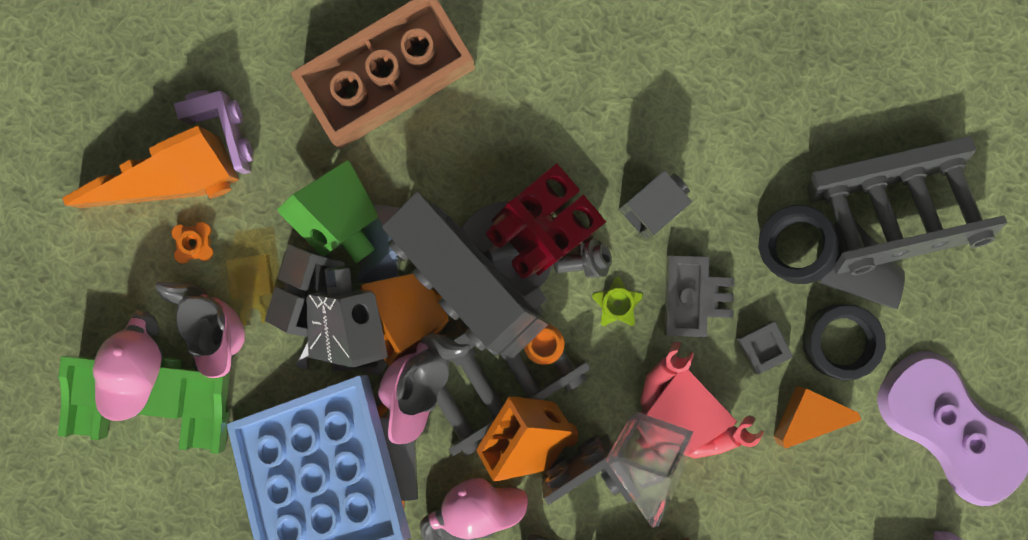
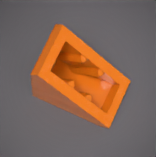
(811, 416)

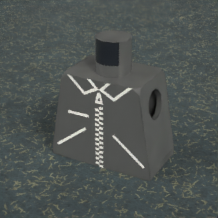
(344, 322)

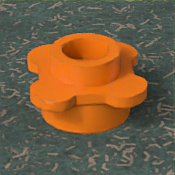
(200, 234)

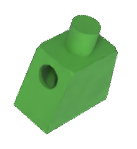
(333, 213)

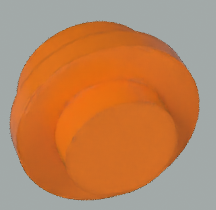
(546, 346)

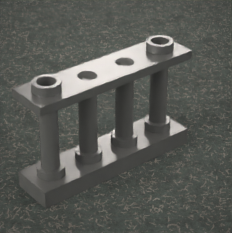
(911, 169)
(469, 439)

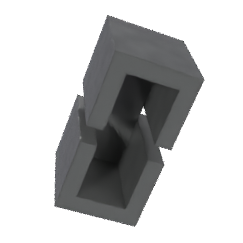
(657, 204)
(299, 271)

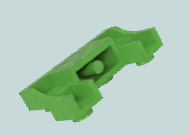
(176, 394)

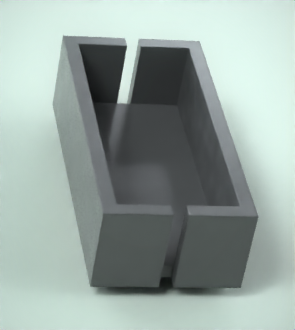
(463, 277)

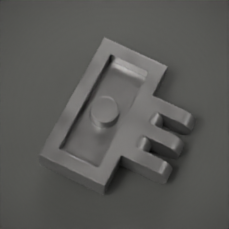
(693, 296)

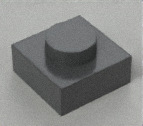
(764, 347)

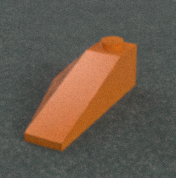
(179, 168)

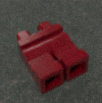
(535, 232)

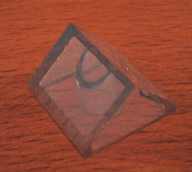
(650, 462)

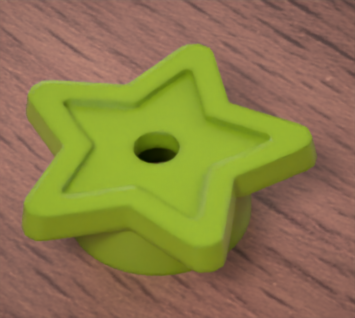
(617, 292)

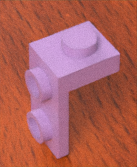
(204, 106)

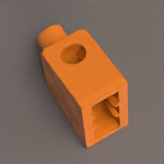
(406, 313)
(525, 438)

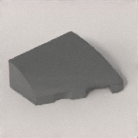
(881, 285)

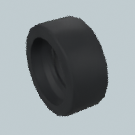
(790, 215)
(874, 342)

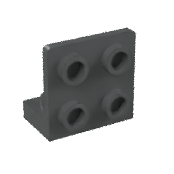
(590, 460)

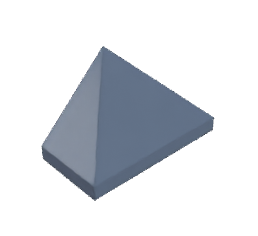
(383, 261)

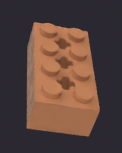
(358, 64)

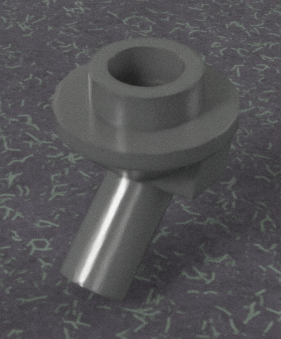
(594, 260)

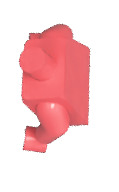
(680, 399)

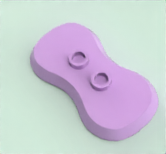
(932, 406)

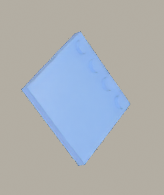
(319, 468)

